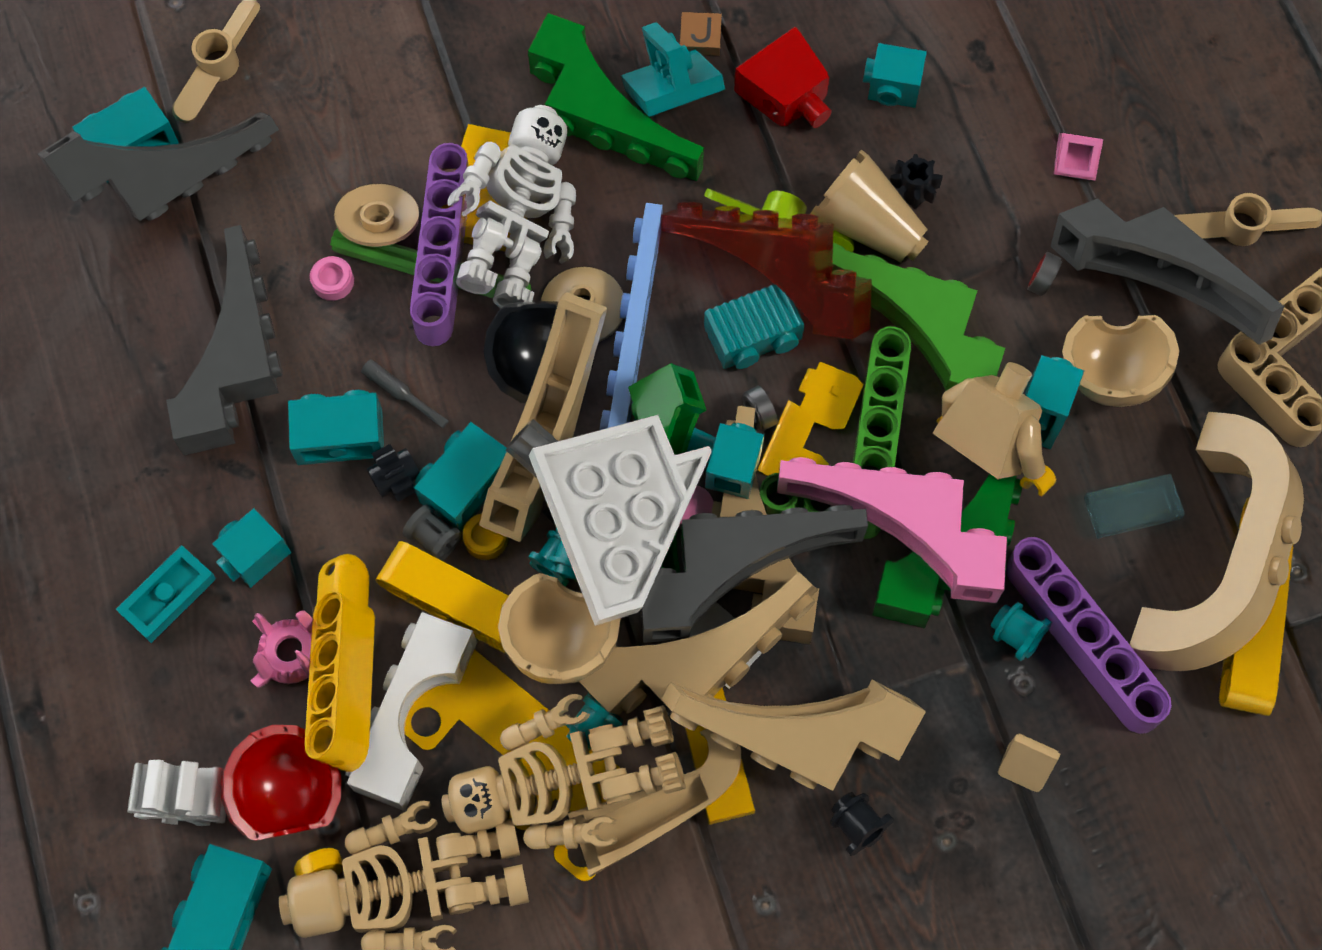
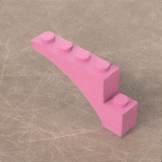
(916, 511)

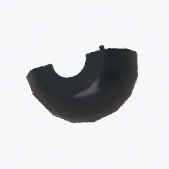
(517, 345)

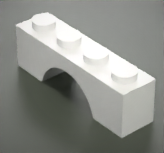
(432, 657)

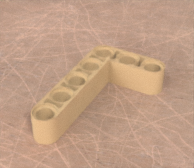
(1268, 367)

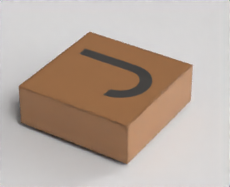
(701, 32)

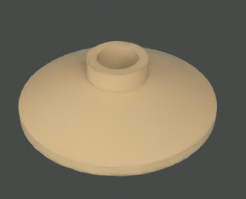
(376, 215)
(593, 283)

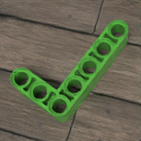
(875, 411)

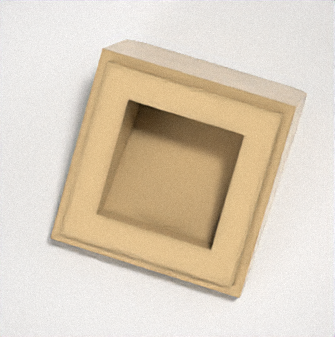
(1028, 762)

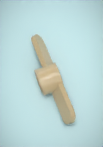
(213, 71)
(1226, 225)

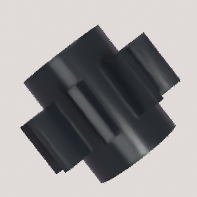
(916, 180)
(393, 472)

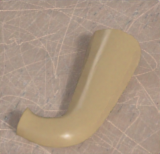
(654, 814)

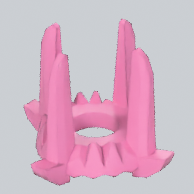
(266, 659)

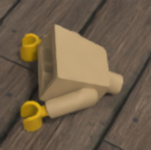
(997, 426)

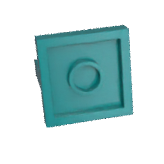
(673, 76)

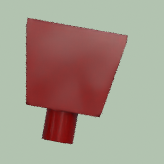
(785, 81)

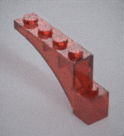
(789, 253)

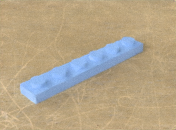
(635, 310)

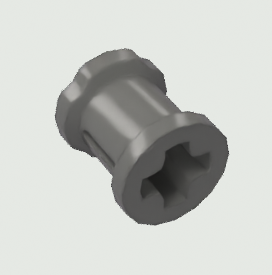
(432, 533)

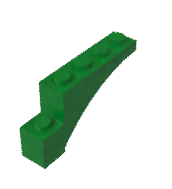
(597, 109)
(678, 402)
(910, 586)

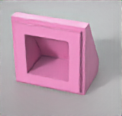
(1077, 156)

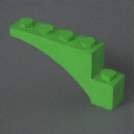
(930, 313)

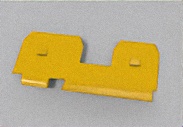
(827, 401)

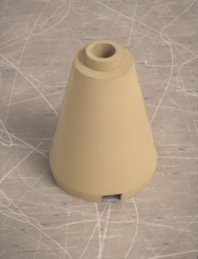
(872, 211)

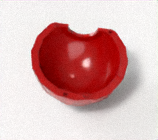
(276, 787)

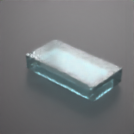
(1134, 506)

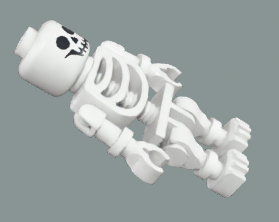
(516, 181)

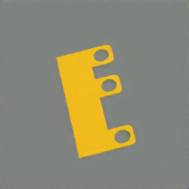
(488, 705)

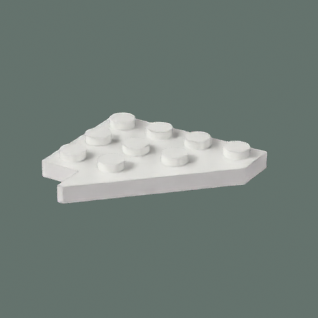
(617, 508)

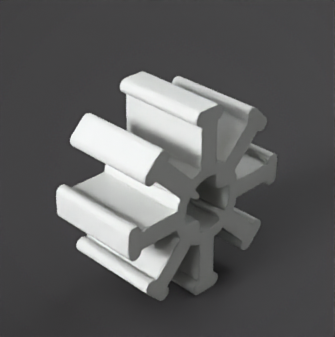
(176, 793)

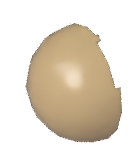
(1122, 362)
(552, 632)

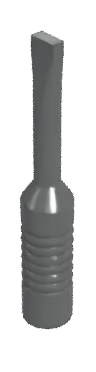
(399, 390)

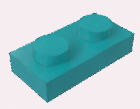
(166, 593)

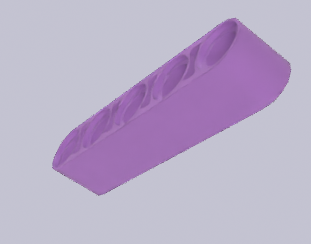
(444, 260)
(1089, 657)

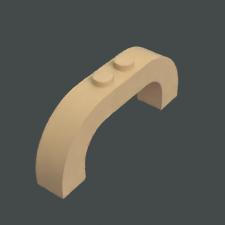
(1257, 562)

